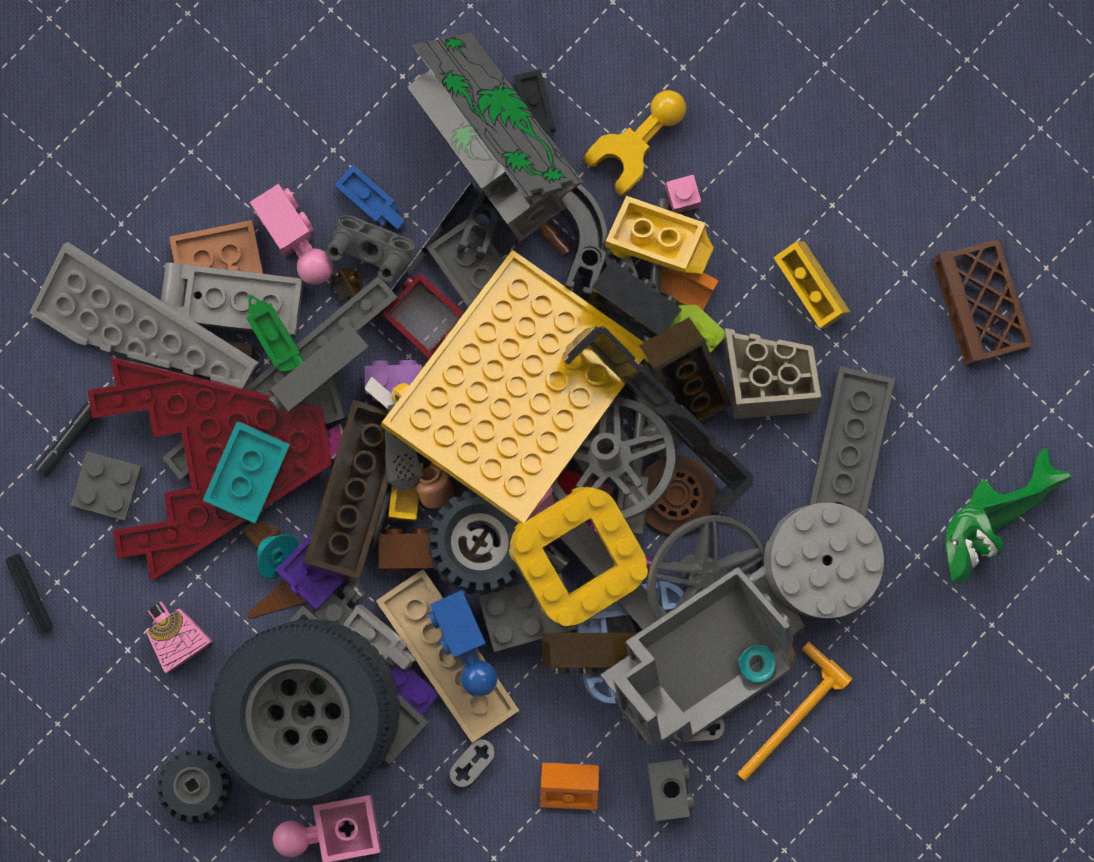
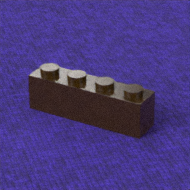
(583, 651)

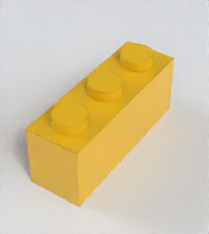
(811, 284)

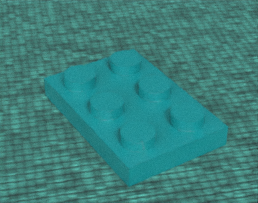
(246, 472)

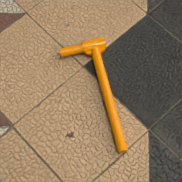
(833, 677)

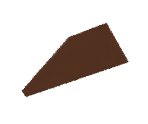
(276, 600)

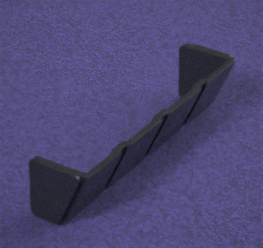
(663, 403)

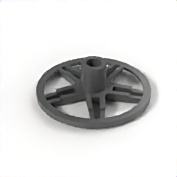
(611, 458)
(701, 570)

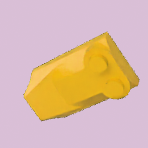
(659, 237)

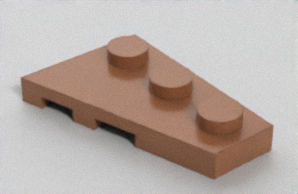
(219, 247)

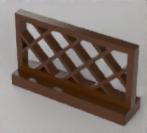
(958, 302)

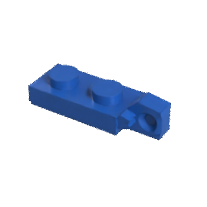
(370, 198)

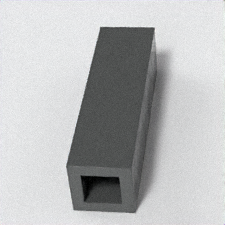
(317, 369)

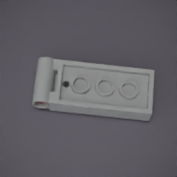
(226, 295)

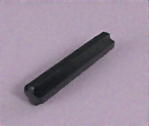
(29, 593)

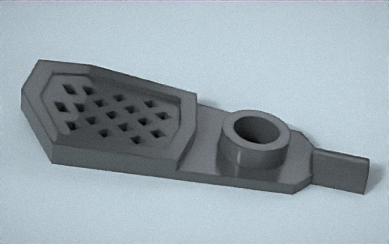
(394, 448)

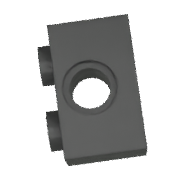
(659, 775)

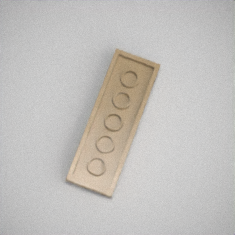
(408, 613)

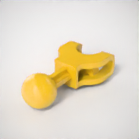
(630, 147)

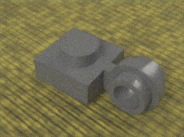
(336, 609)

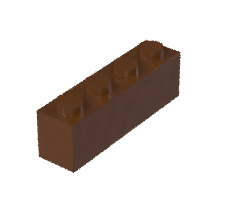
(411, 551)

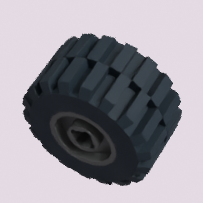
(193, 786)

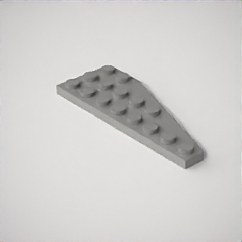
(111, 312)

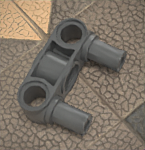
(354, 238)

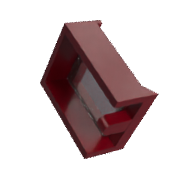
(422, 315)

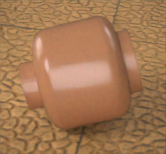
(434, 487)

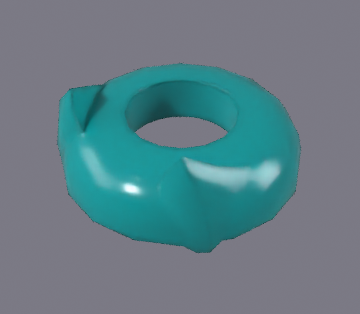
(768, 663)

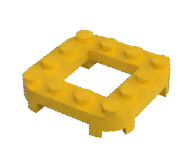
(558, 519)

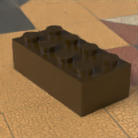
(686, 369)

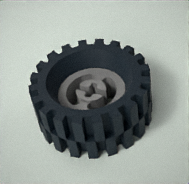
(452, 526)

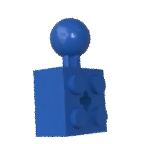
(462, 640)

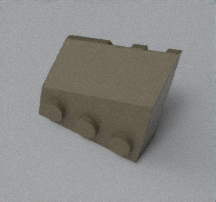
(770, 376)

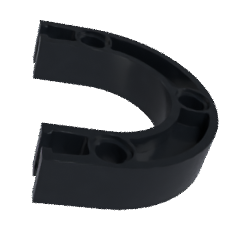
(583, 216)

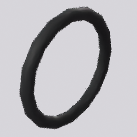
(380, 520)

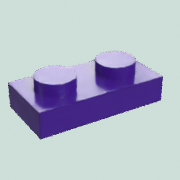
(413, 688)

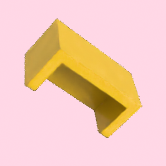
(403, 503)

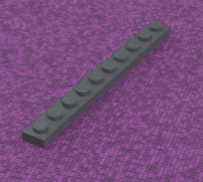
(356, 311)

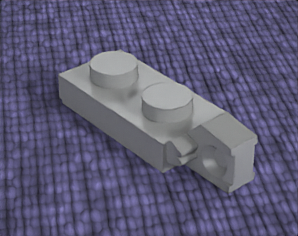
(381, 636)

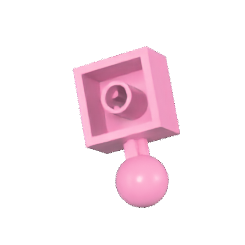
(292, 233)
(293, 838)

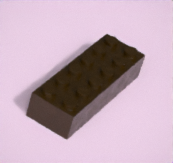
(351, 497)

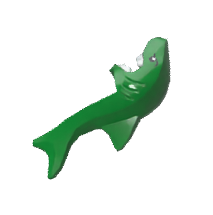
(974, 525)

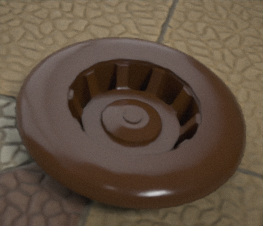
(680, 494)

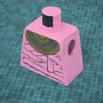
(175, 637)

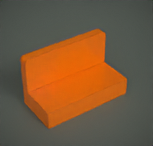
(687, 287)
(569, 786)

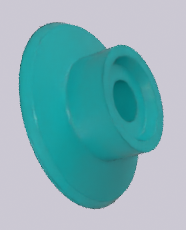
(273, 552)

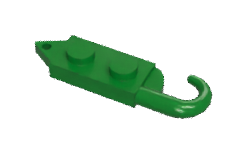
(273, 335)

